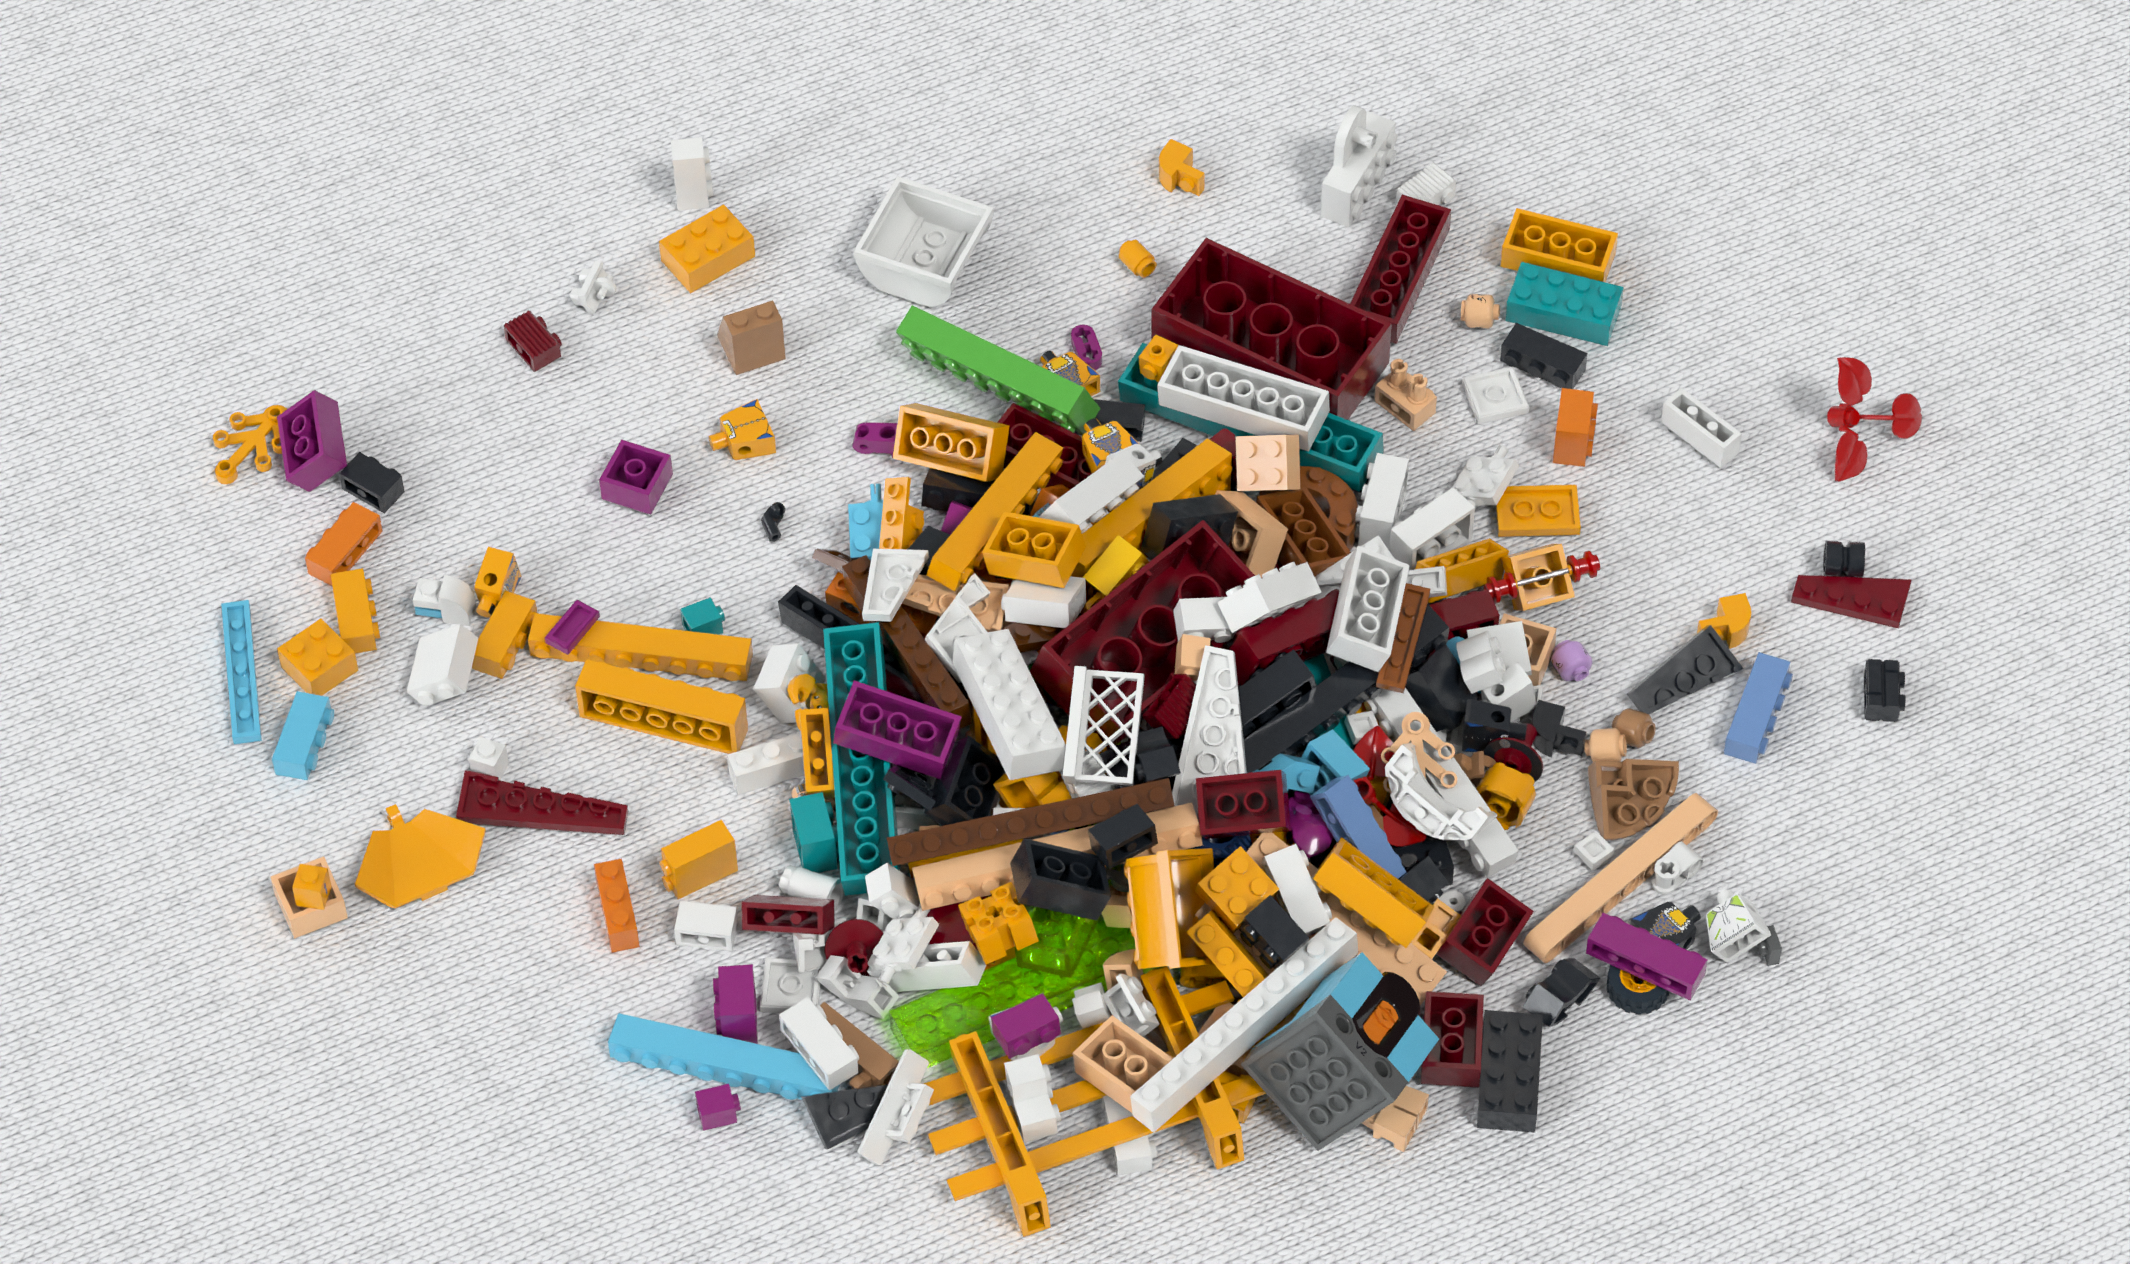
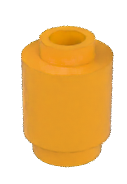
(1137, 258)

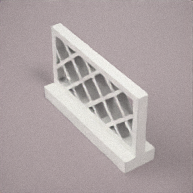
(1078, 726)

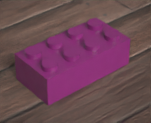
(897, 729)

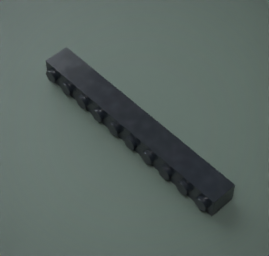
(1331, 701)

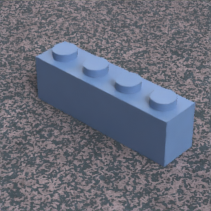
(1757, 708)
(1354, 821)

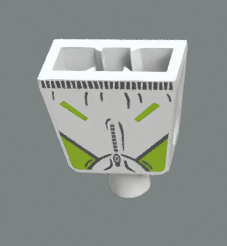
(1734, 926)

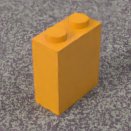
(698, 859)

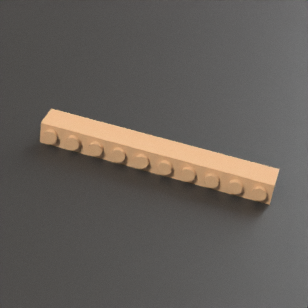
(981, 872)

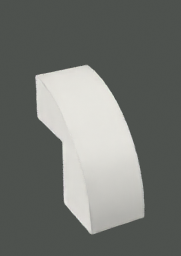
(855, 989)
(1090, 1006)

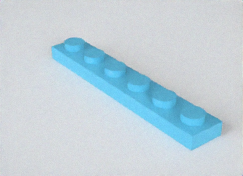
(241, 672)

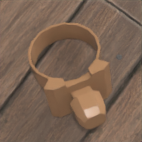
(1474, 765)

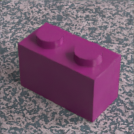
(1026, 1026)

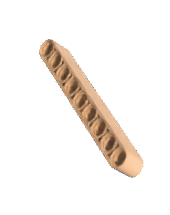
(1618, 878)

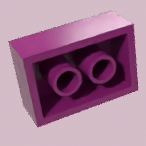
(312, 441)

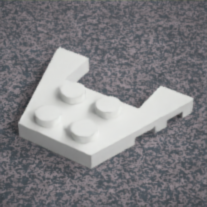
(961, 622)

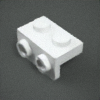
(1130, 1006)

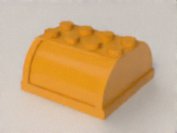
(1165, 906)

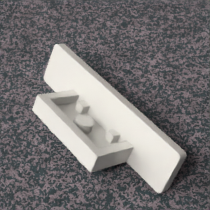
(899, 1108)

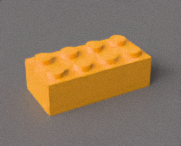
(1558, 245)
(950, 442)
(1373, 893)

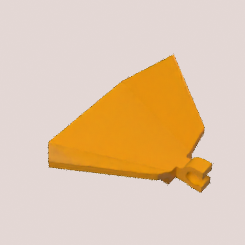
(418, 857)

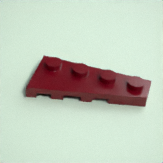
(1856, 597)

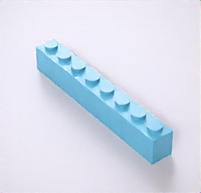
(713, 1057)

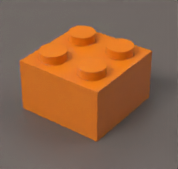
(1575, 427)

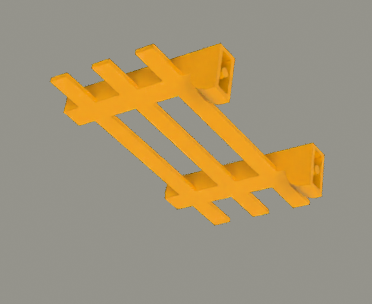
(999, 1125)

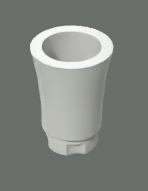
(809, 884)

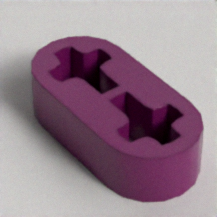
(1091, 346)

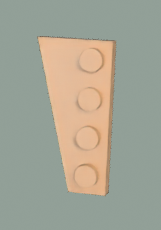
(936, 598)

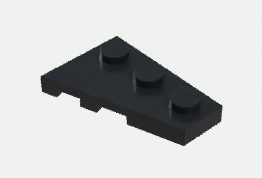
(843, 1112)

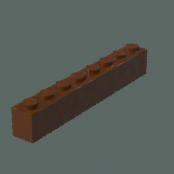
(910, 650)

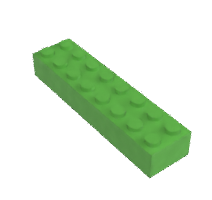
(996, 370)

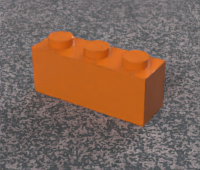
(343, 542)
(616, 905)

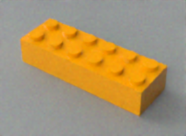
(661, 707)

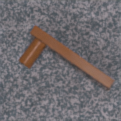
(1396, 669)

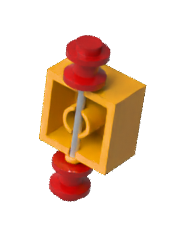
(1541, 576)

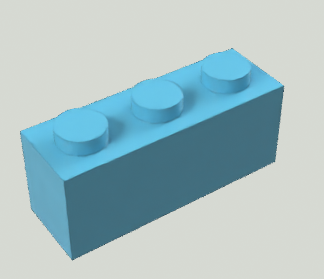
(302, 736)

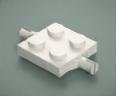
(1486, 478)
(902, 945)

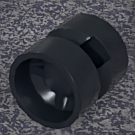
(1847, 559)

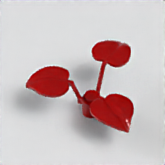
(1853, 382)
(1398, 829)

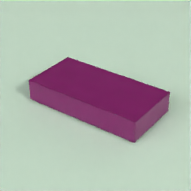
(572, 627)

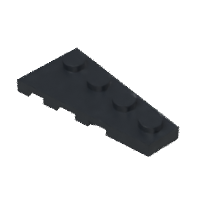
(1689, 669)

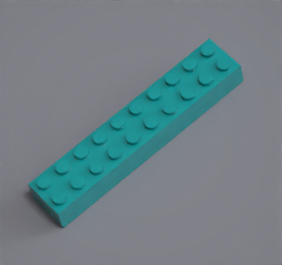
(1338, 448)
(861, 795)

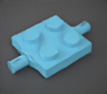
(865, 524)

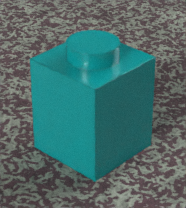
(703, 617)

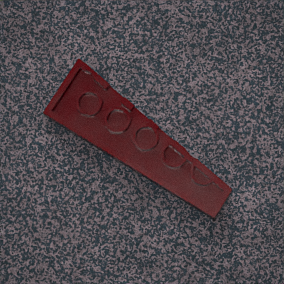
(501, 803)

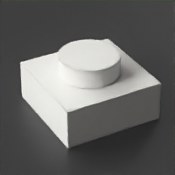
(1360, 724)
(1594, 850)

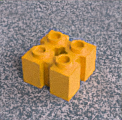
(998, 923)

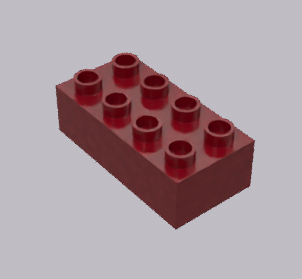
(1273, 324)
(1137, 627)

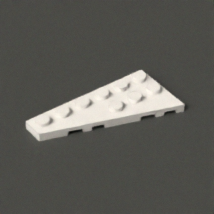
(1214, 727)

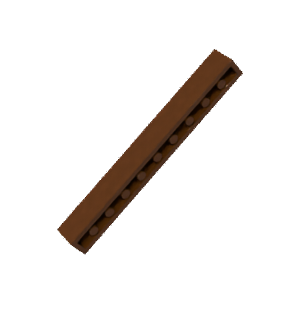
(1027, 822)

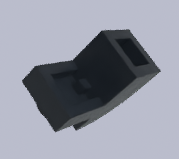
(1551, 732)

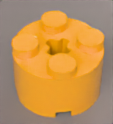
(1507, 794)

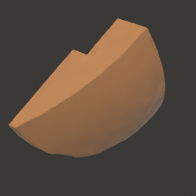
(1630, 794)

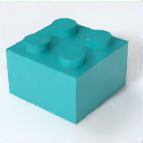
(814, 832)

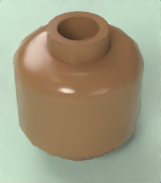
(1636, 726)

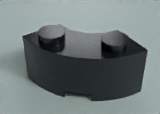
(1154, 756)
(1567, 985)

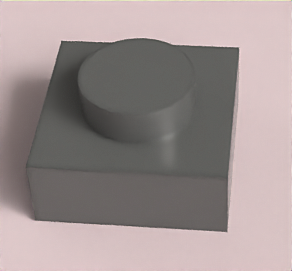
(1770, 948)

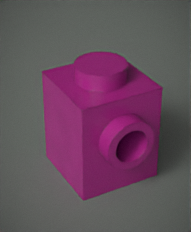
(717, 1106)

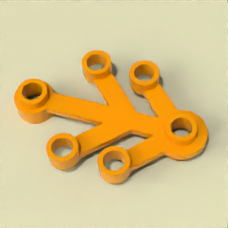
(250, 440)

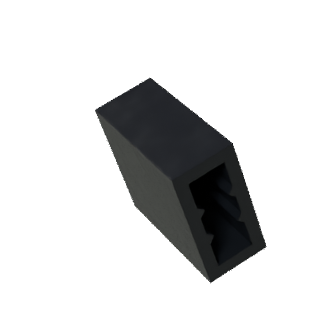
(1440, 689)

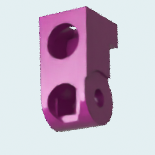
(875, 438)

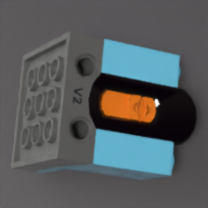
(1343, 1051)

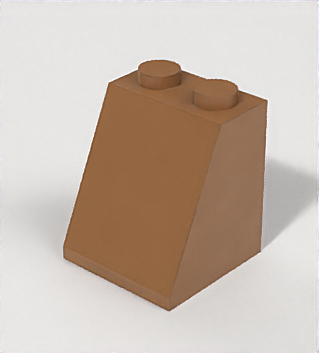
(753, 337)

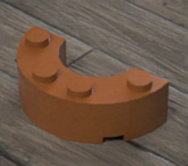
(1333, 498)

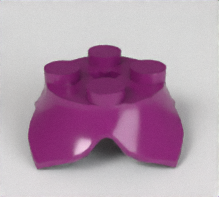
(1307, 825)

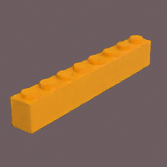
(1009, 493)
(650, 649)

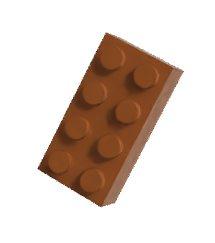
(1309, 532)

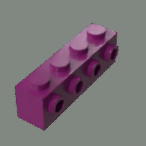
(1646, 956)

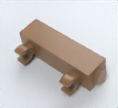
(874, 1062)

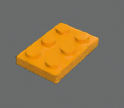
(1538, 511)

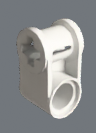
(1675, 868)

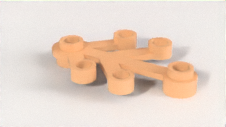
(1416, 739)

